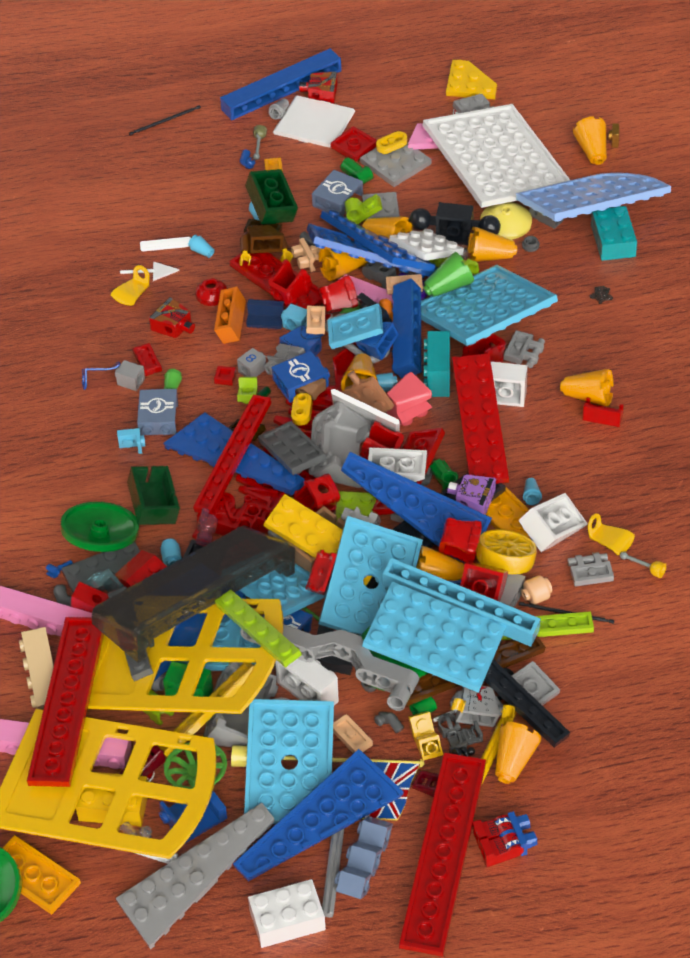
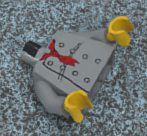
(479, 706)

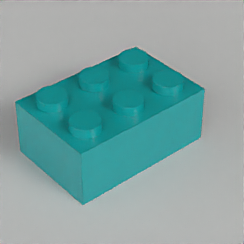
(614, 233)
(438, 363)

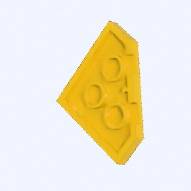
(468, 81)

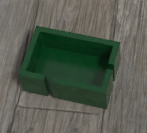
(153, 500)

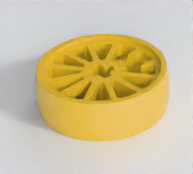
(506, 551)

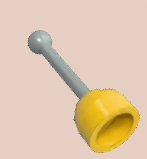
(656, 568)

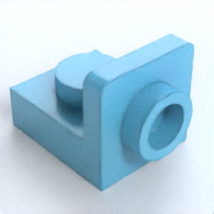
(131, 438)

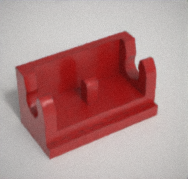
(602, 414)
(321, 572)

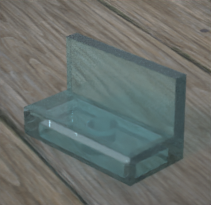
(106, 579)

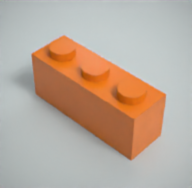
(230, 315)

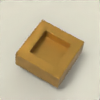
(614, 135)

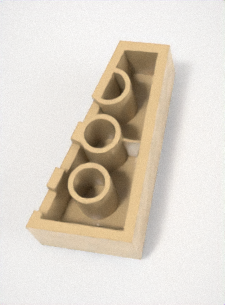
(38, 662)

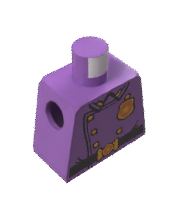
(474, 492)

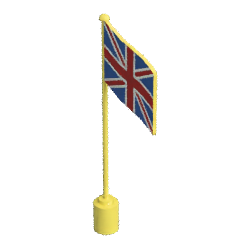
(399, 771)

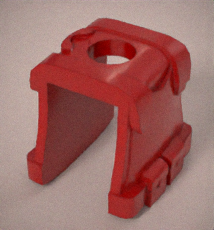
(284, 278)
(339, 295)
(484, 346)
(381, 438)
(314, 488)
(460, 539)

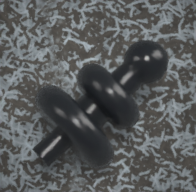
(463, 751)

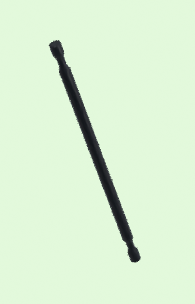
(164, 120)
(562, 611)

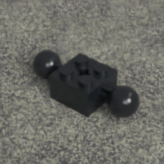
(453, 221)

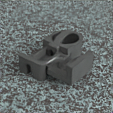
(461, 737)

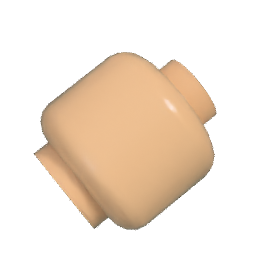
(536, 590)

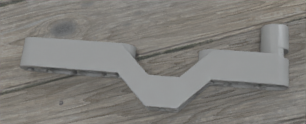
(348, 646)

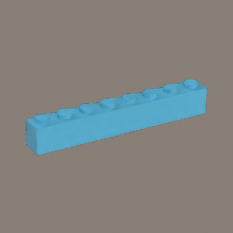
(518, 624)

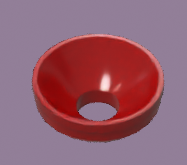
(209, 296)

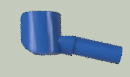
(55, 571)

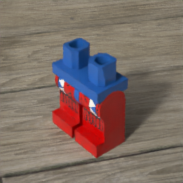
(503, 838)

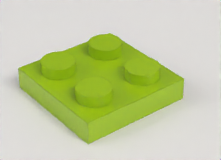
(351, 500)

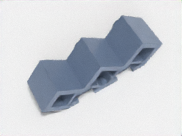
(364, 857)

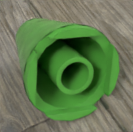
(448, 276)

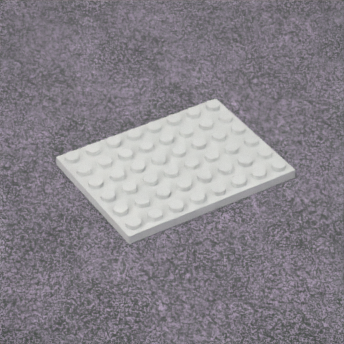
(494, 153)

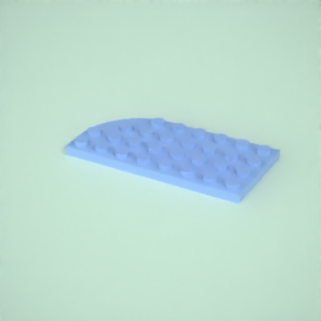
(591, 194)

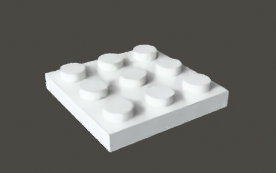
(426, 244)

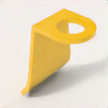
(132, 289)
(611, 537)

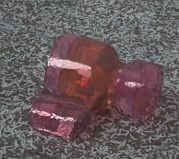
(206, 527)

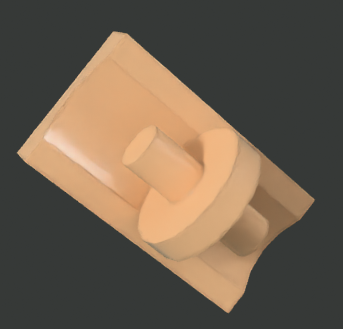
(308, 254)

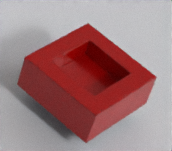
(225, 375)

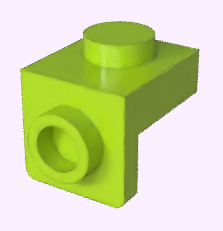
(247, 388)

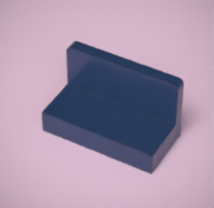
(264, 314)

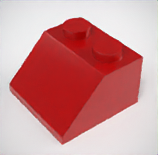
(139, 568)
(484, 579)

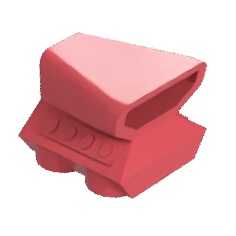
(409, 399)

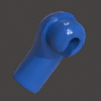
(246, 160)

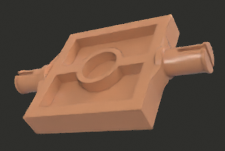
(368, 392)

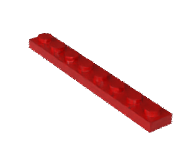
(232, 454)

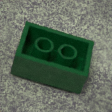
(271, 196)

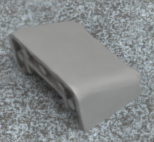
(336, 434)
(233, 728)

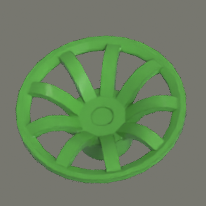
(189, 769)

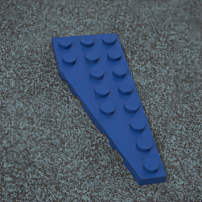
(341, 243)

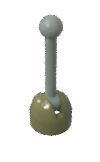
(259, 133)

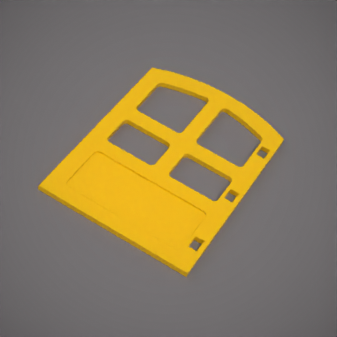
(117, 690)
(49, 809)

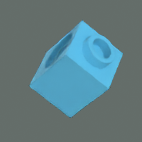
(294, 317)

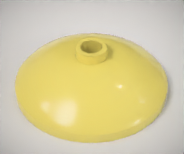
(513, 217)

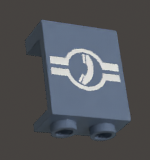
(335, 191)
(157, 411)

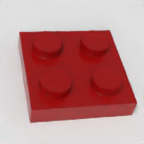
(353, 143)

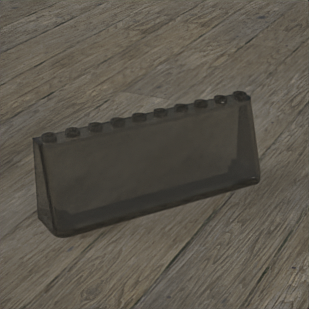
(190, 587)

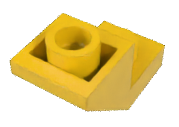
(425, 736)

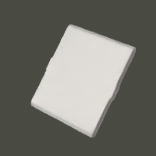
(313, 121)
(366, 411)

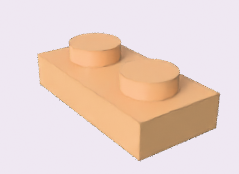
(393, 280)
(315, 320)
(351, 734)

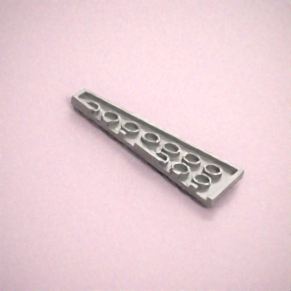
(171, 891)

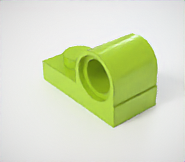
(359, 211)

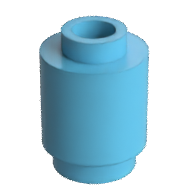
(387, 381)
(170, 551)

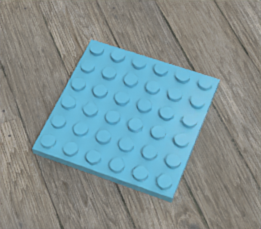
(486, 305)

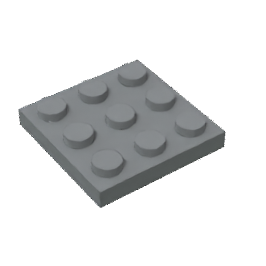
(396, 165)

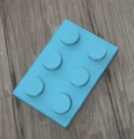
(355, 326)

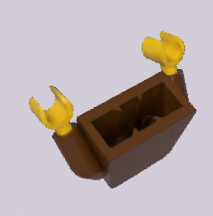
(263, 240)

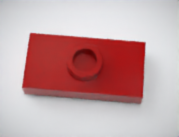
(146, 357)

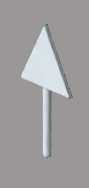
(159, 271)

